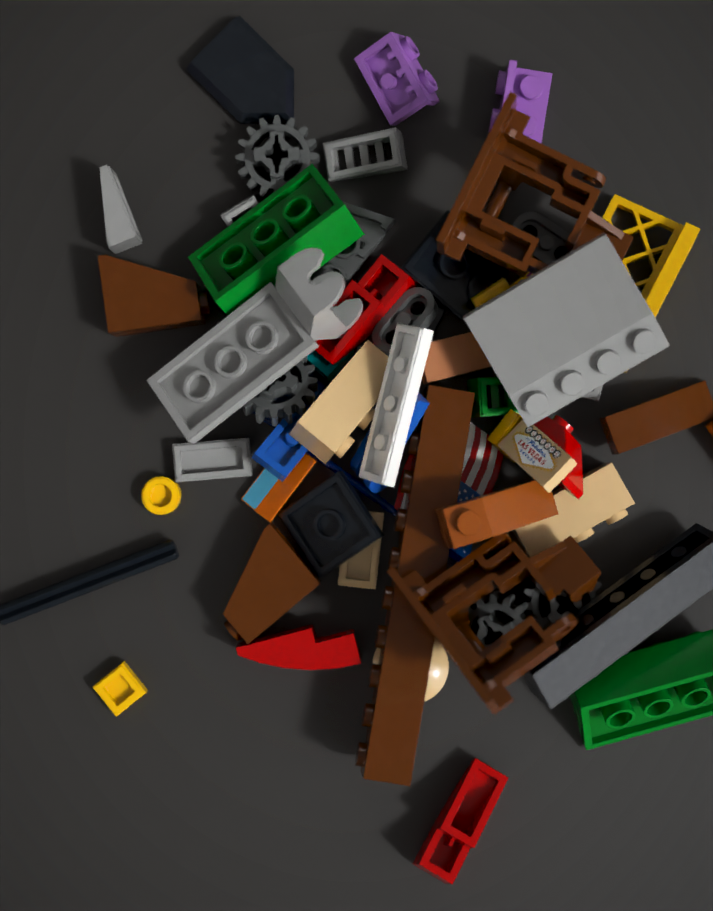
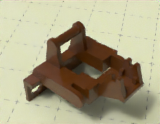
(510, 160)
(502, 566)

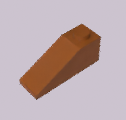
(494, 514)

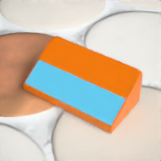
(269, 494)

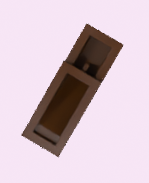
(657, 417)

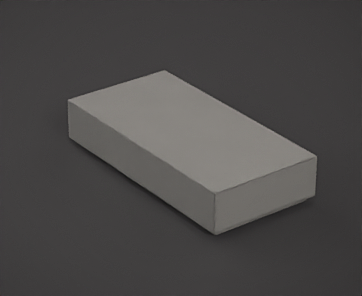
(212, 460)

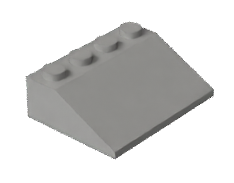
(566, 329)

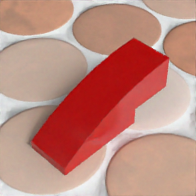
(379, 292)
(303, 650)
(461, 822)

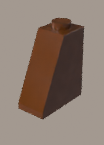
(148, 299)
(268, 586)

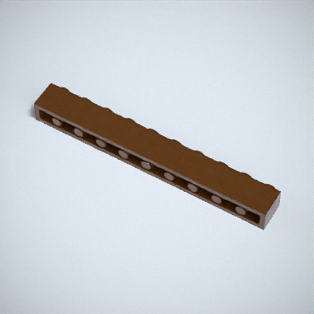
(405, 638)

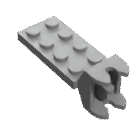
(254, 345)

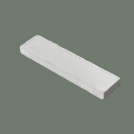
(395, 404)

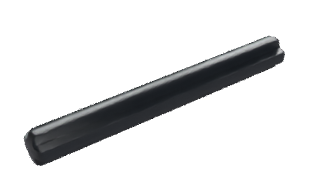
(88, 582)

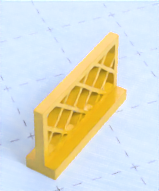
(672, 256)

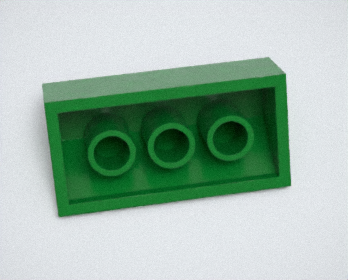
(251, 249)
(647, 691)

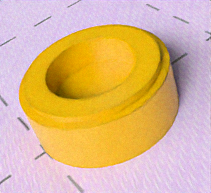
(161, 495)

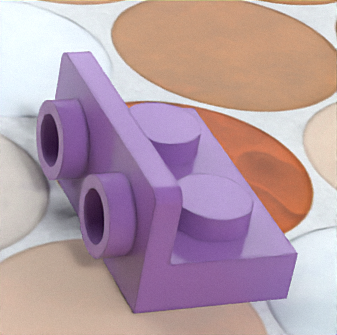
(397, 77)
(532, 96)

